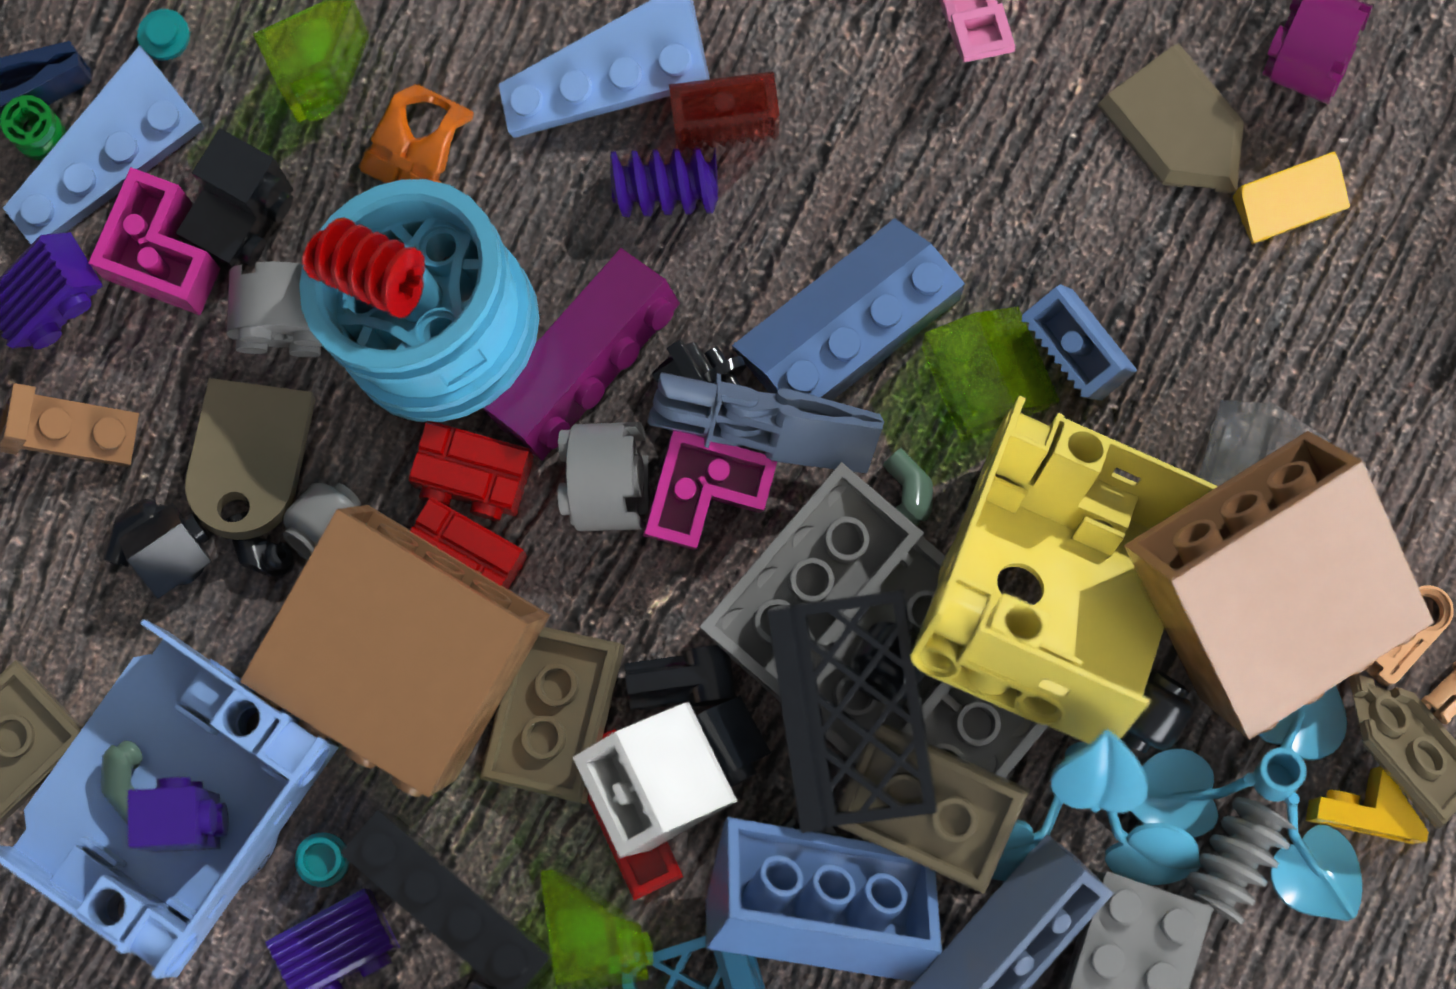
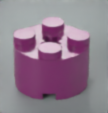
(1316, 46)

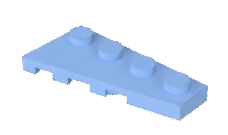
(608, 69)
(127, 125)

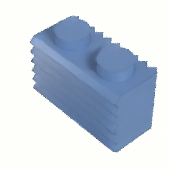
(1078, 343)

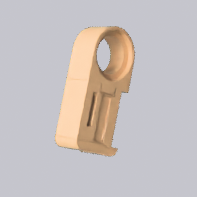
(1395, 663)

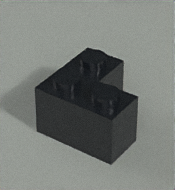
(238, 202)

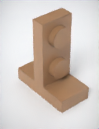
(66, 428)

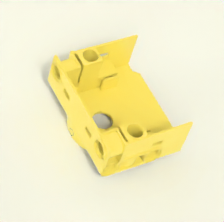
(1063, 516)

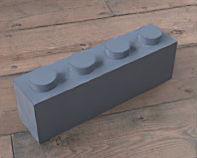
(1021, 924)

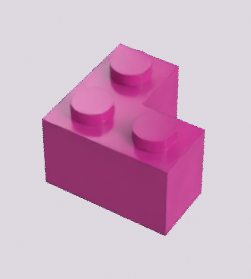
(143, 249)
(701, 474)

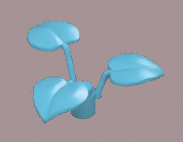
(1109, 779)
(1317, 871)

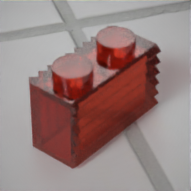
(725, 110)

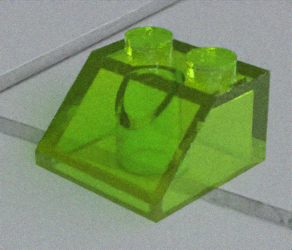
(315, 56)
(984, 368)
(590, 937)

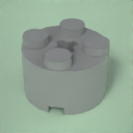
(268, 310)
(604, 476)

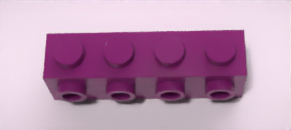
(584, 352)

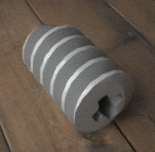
(1239, 858)

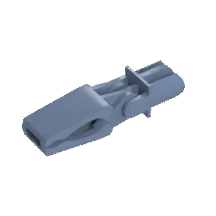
(785, 425)

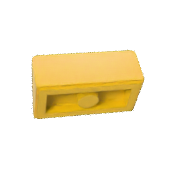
(1292, 197)

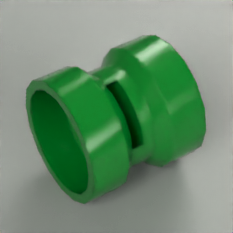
(38, 136)

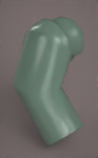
(916, 486)
(117, 773)

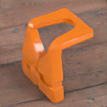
(398, 153)

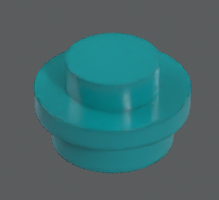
(163, 34)
(320, 860)

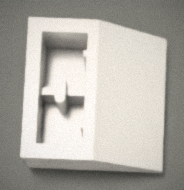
(654, 780)

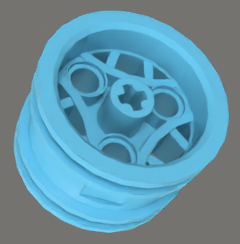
(469, 326)

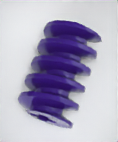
(664, 182)

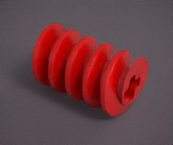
(366, 266)

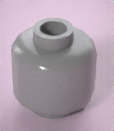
(311, 514)

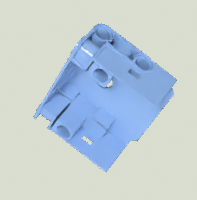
(187, 723)

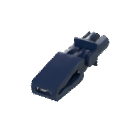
(44, 73)

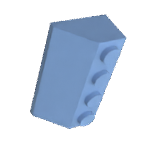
(852, 315)
(821, 902)

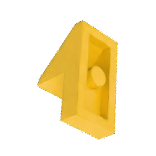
(1384, 811)

